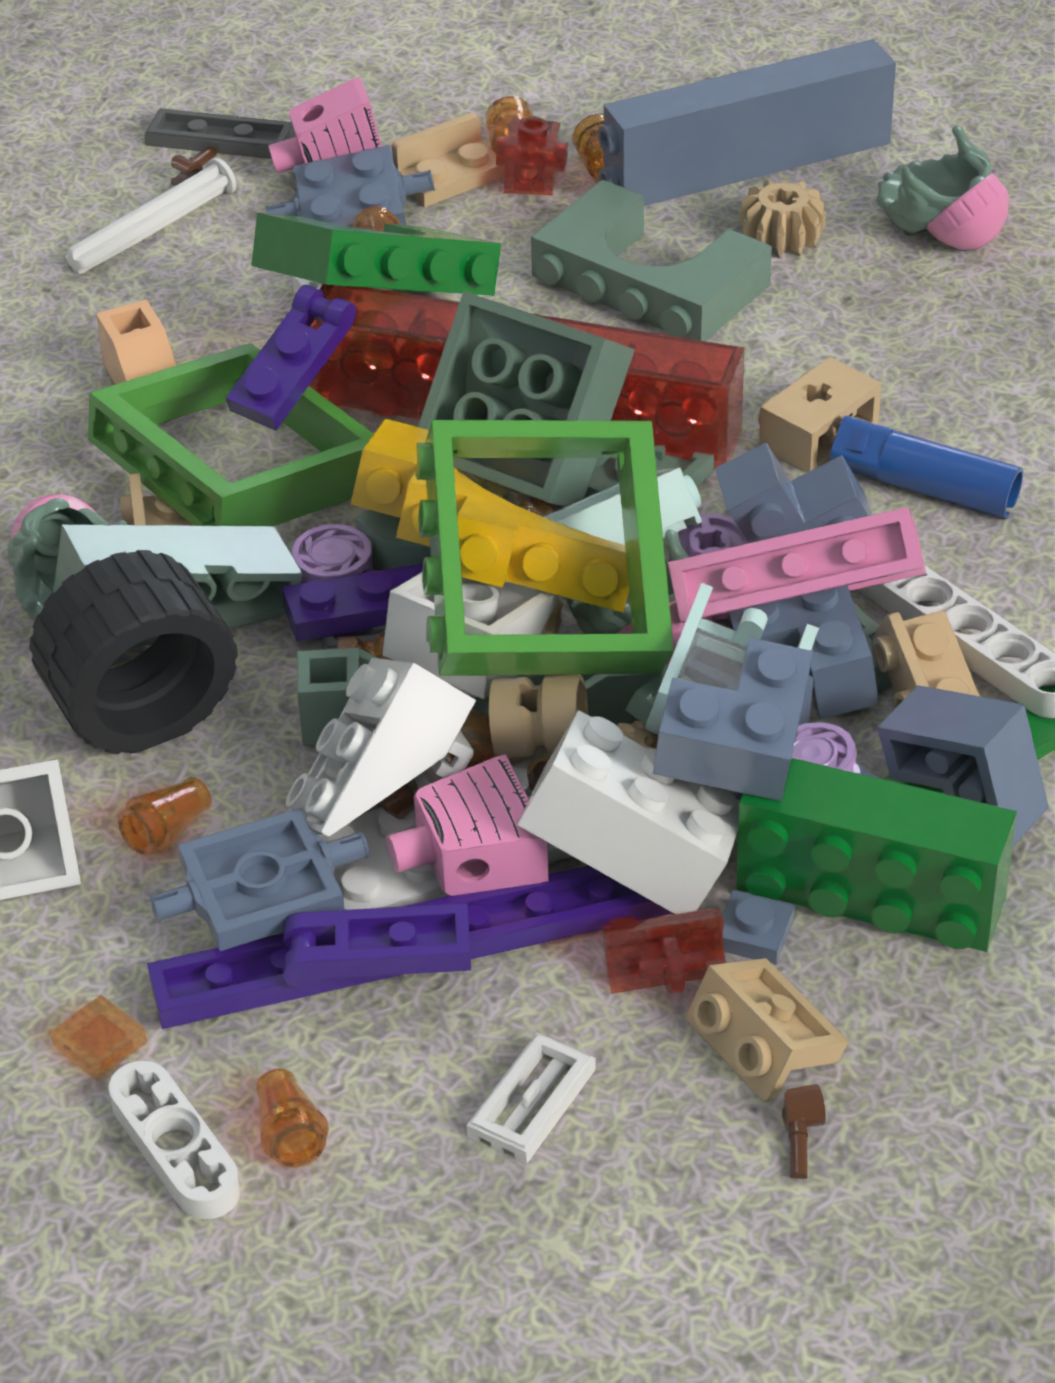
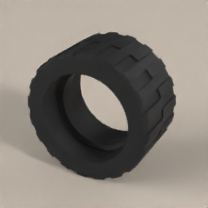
(108, 612)

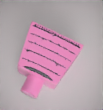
(328, 127)
(472, 832)

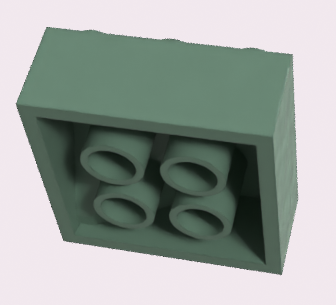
(525, 368)

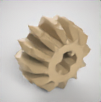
(783, 215)

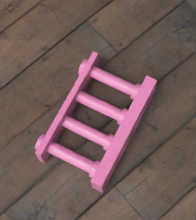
(801, 563)

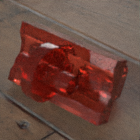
(662, 950)

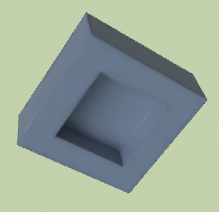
(756, 926)

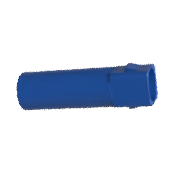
(928, 467)

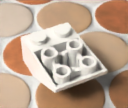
(386, 736)

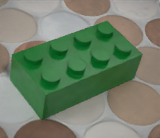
(879, 854)

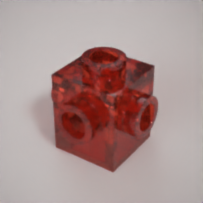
(531, 156)

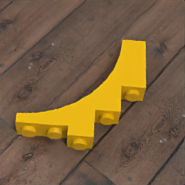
(495, 536)

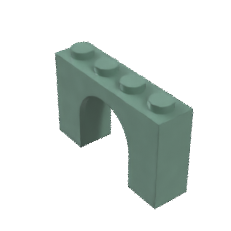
(684, 299)

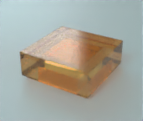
(98, 1037)

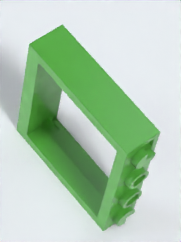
(126, 430)
(546, 654)

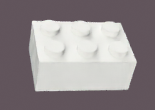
(630, 824)

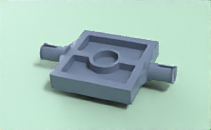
(346, 184)
(258, 877)

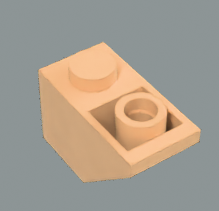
(133, 342)

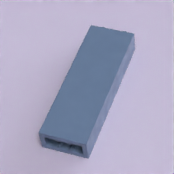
(749, 123)

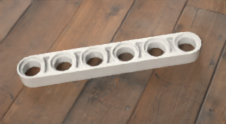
(980, 650)

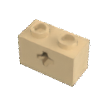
(808, 413)

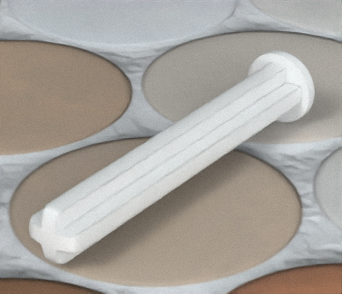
(152, 216)

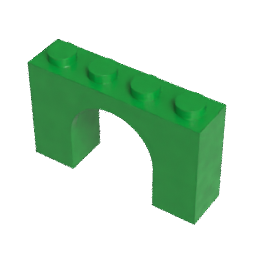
(387, 259)

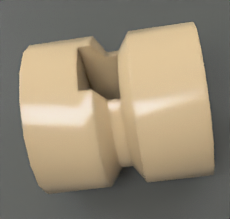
(531, 715)

